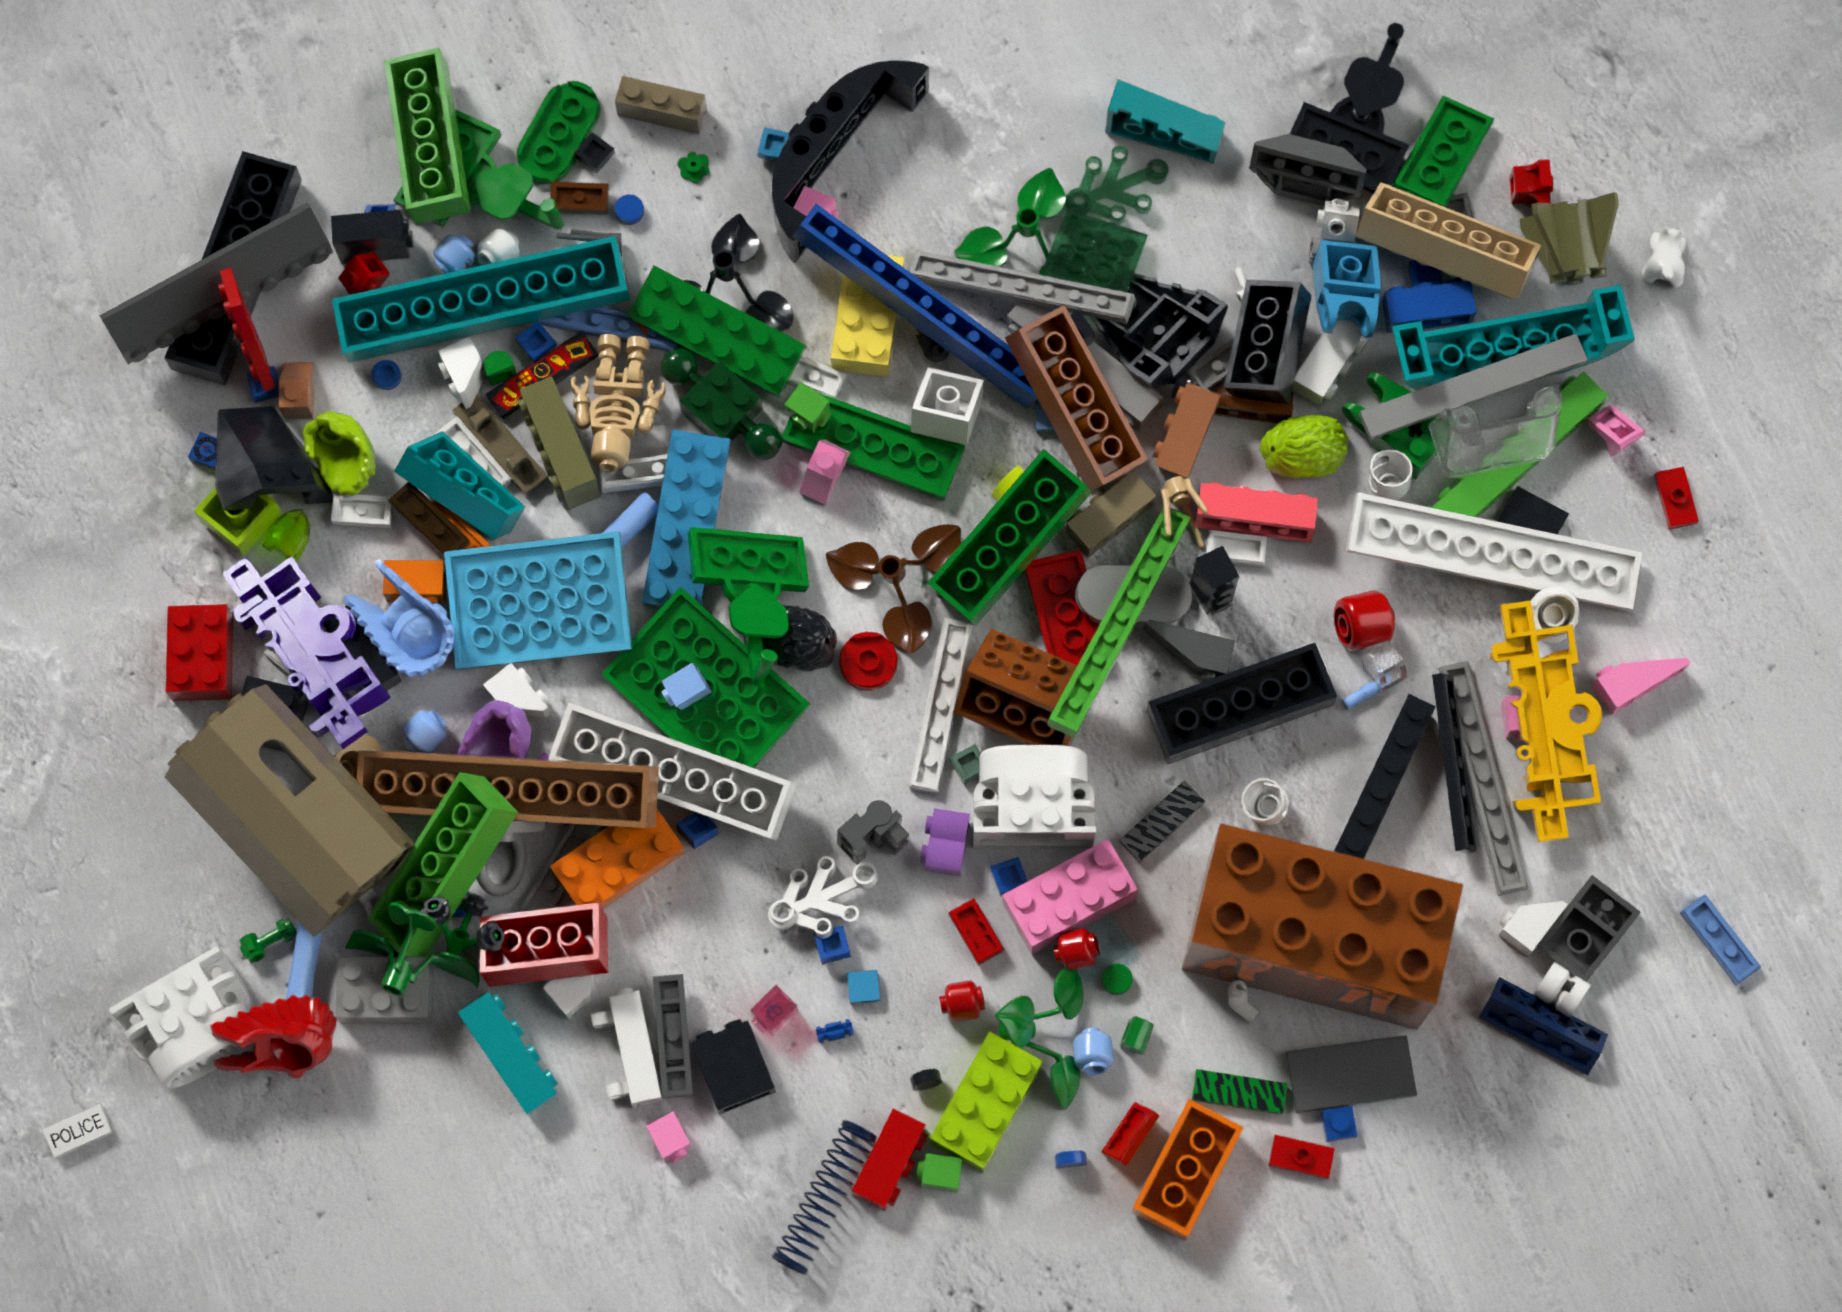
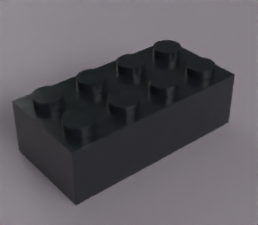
(1268, 340)

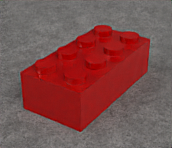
(547, 945)

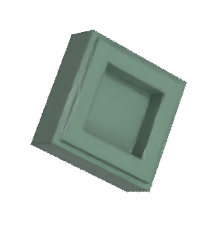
(967, 764)

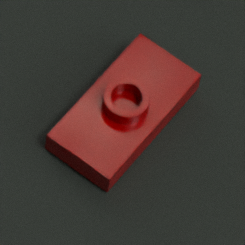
(1676, 498)
(976, 931)
(1130, 1134)
(1301, 1156)

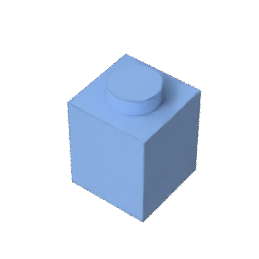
(685, 687)

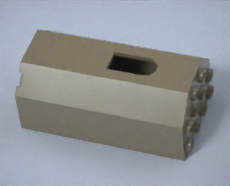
(306, 848)

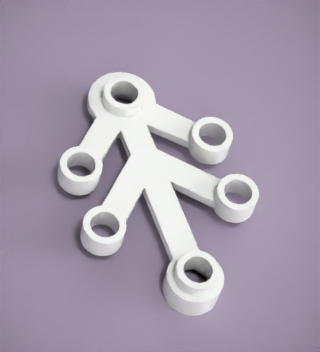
(819, 898)

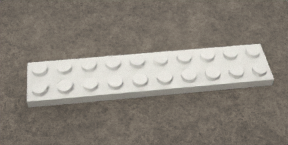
(1492, 551)

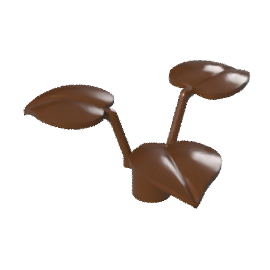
(856, 563)

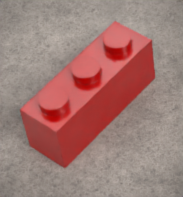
(890, 1160)

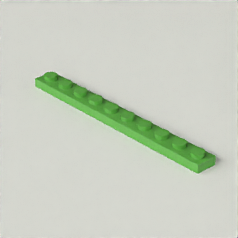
(1117, 624)

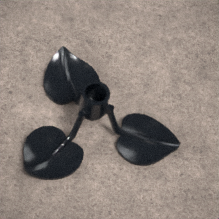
(740, 244)

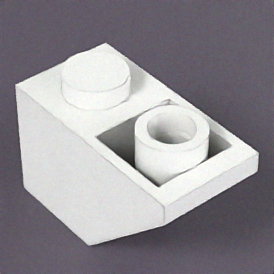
(464, 368)
(514, 688)
(570, 993)

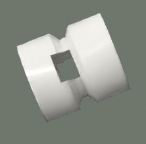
(1557, 979)

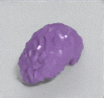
(497, 732)

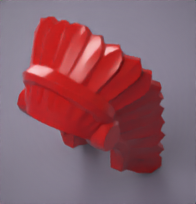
(286, 1036)

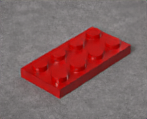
(245, 329)
(1061, 622)

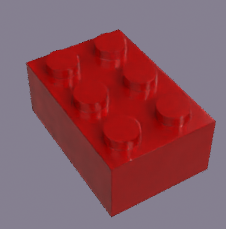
(199, 652)

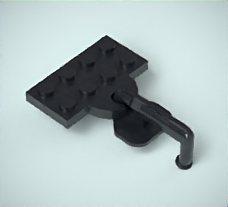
(1370, 89)

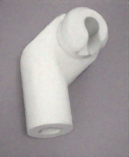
(1239, 1000)

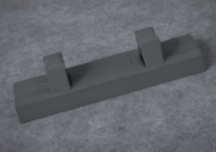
(672, 1036)

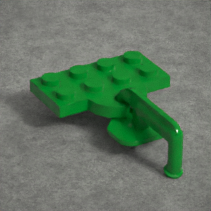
(497, 189)
(751, 575)

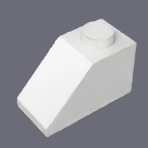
(1529, 924)

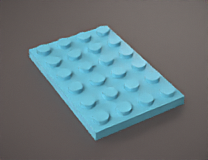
(538, 600)

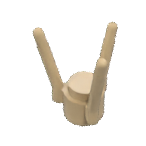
(1178, 491)

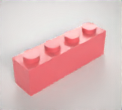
(1257, 512)

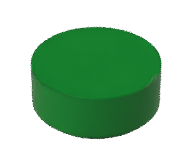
(1117, 979)

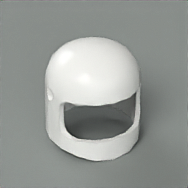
(1394, 472)
(1265, 802)

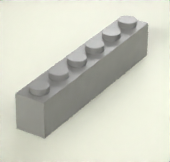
(1134, 396)

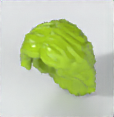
(1305, 447)
(340, 451)

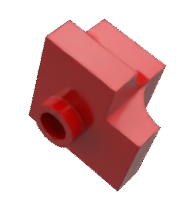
(1531, 183)

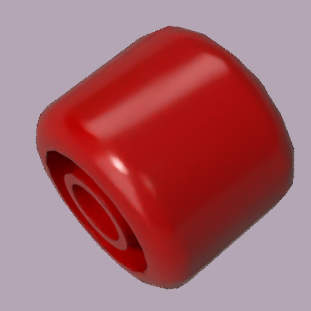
(1363, 620)

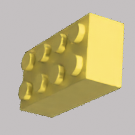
(863, 331)

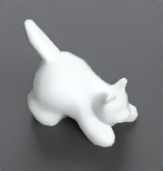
(1666, 257)

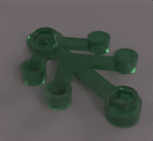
(1113, 188)

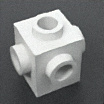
(1338, 221)

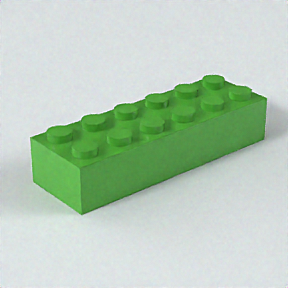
(427, 136)
(445, 858)

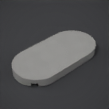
(1101, 583)

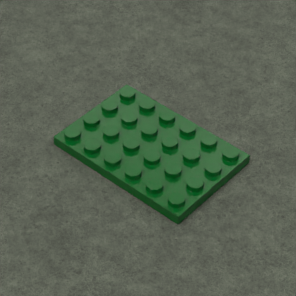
(733, 719)

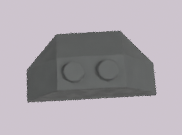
(1307, 169)

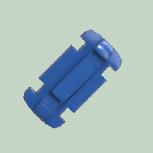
(834, 1031)

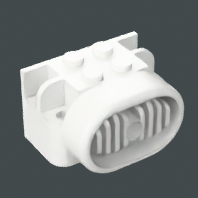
(1033, 798)
(173, 1018)

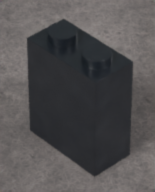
(371, 232)
(733, 1066)

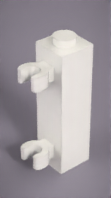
(635, 1049)

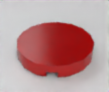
(868, 661)

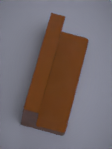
(1250, 408)

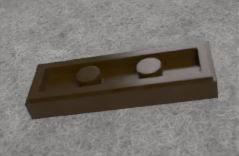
(428, 519)

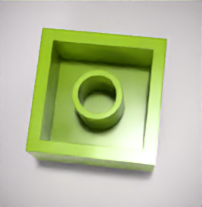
(238, 527)

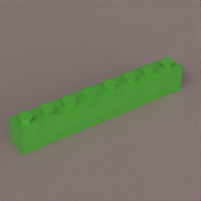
(1480, 491)

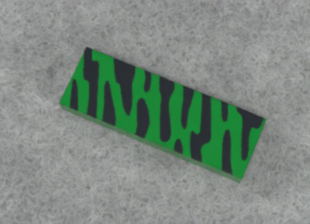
(1239, 1091)

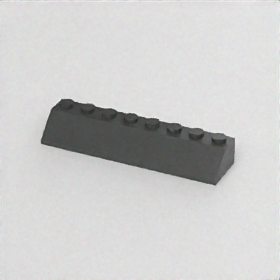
(193, 294)

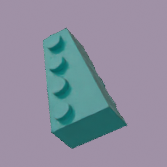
(1163, 123)

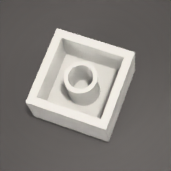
(947, 406)

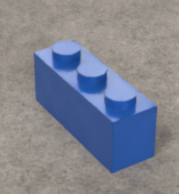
(1431, 304)

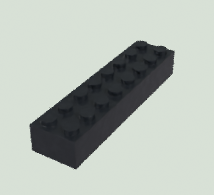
(256, 196)

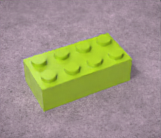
(986, 1102)

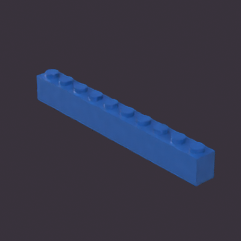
(914, 302)

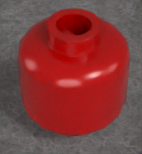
(1077, 949)
(962, 1001)

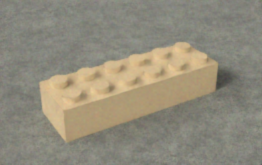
(1448, 241)

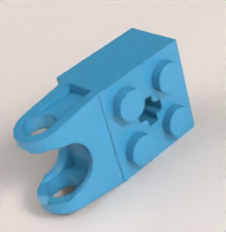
(1347, 285)

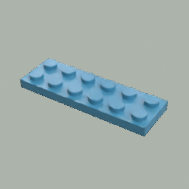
(687, 500)

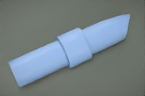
(1365, 693)

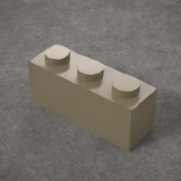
(660, 104)
(1110, 513)

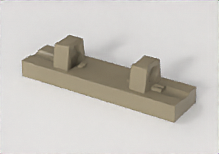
(502, 446)

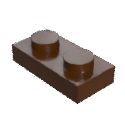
(580, 197)

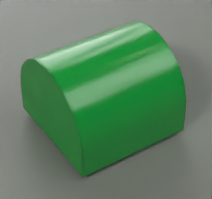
(498, 367)
(1136, 1035)

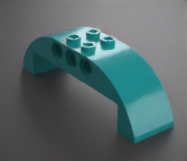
(1448, 352)

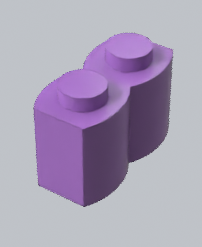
(946, 842)

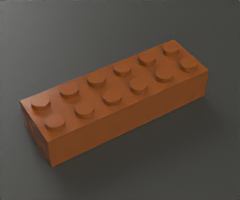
(1076, 398)

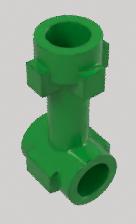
(253, 947)

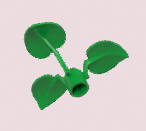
(1038, 197)
(399, 972)
(1018, 1027)

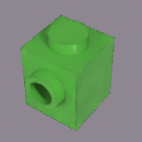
(807, 408)

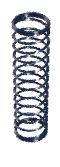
(779, 1255)

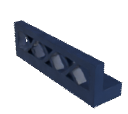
(1542, 1028)

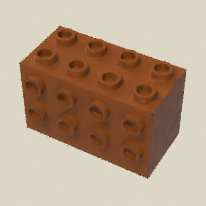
(1015, 690)

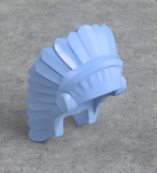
(411, 633)

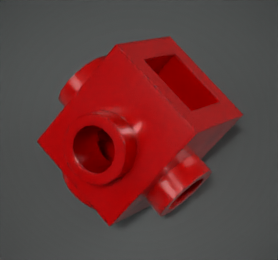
(363, 273)

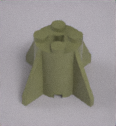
(1572, 236)

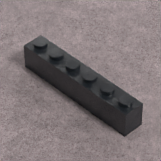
(1385, 777)

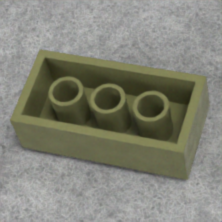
(556, 436)

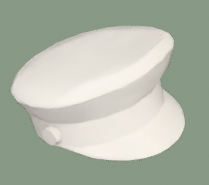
(1555, 608)

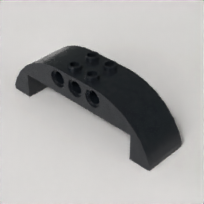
(828, 129)

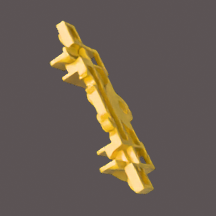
(1544, 720)

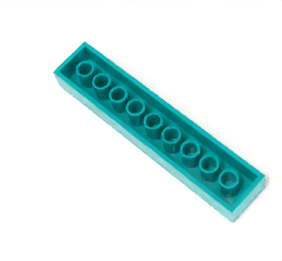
(480, 299)

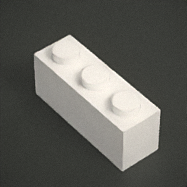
(1328, 362)

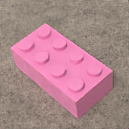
(1070, 896)

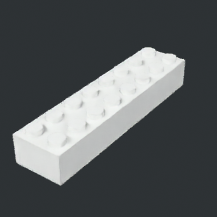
(685, 773)

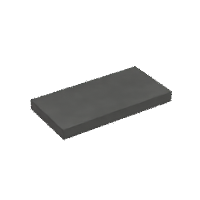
(1351, 1074)

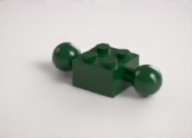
(721, 404)

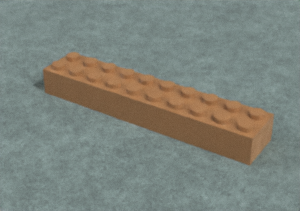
(535, 787)

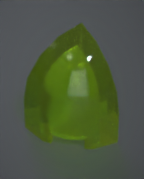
(288, 534)

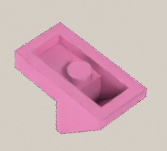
(1615, 429)

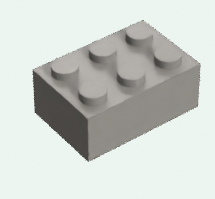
(365, 1002)

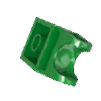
(1418, 449)

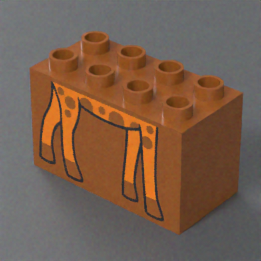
(1322, 927)

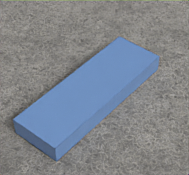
(1720, 939)

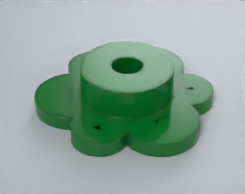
(695, 173)

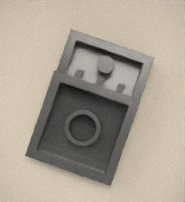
(1588, 928)

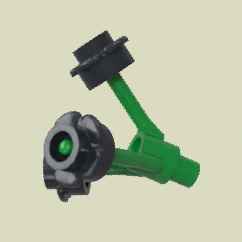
(487, 937)

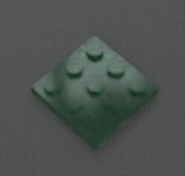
(1094, 252)

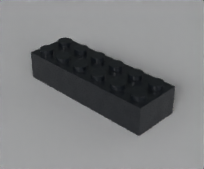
(1241, 703)

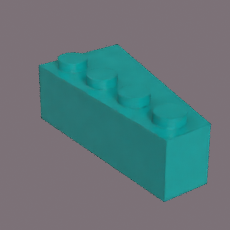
(460, 484)
(507, 1052)

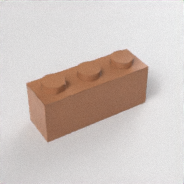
(1186, 429)

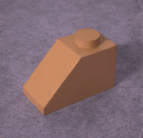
(297, 390)

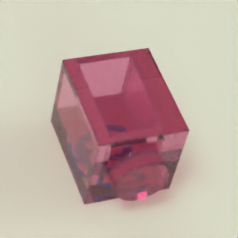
(773, 1011)

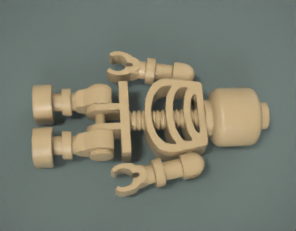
(614, 415)

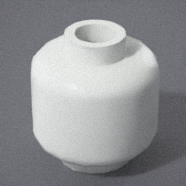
(498, 247)

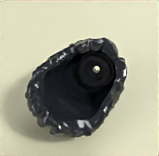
(807, 642)

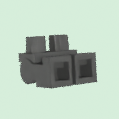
(875, 825)

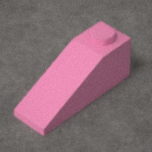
(1632, 680)

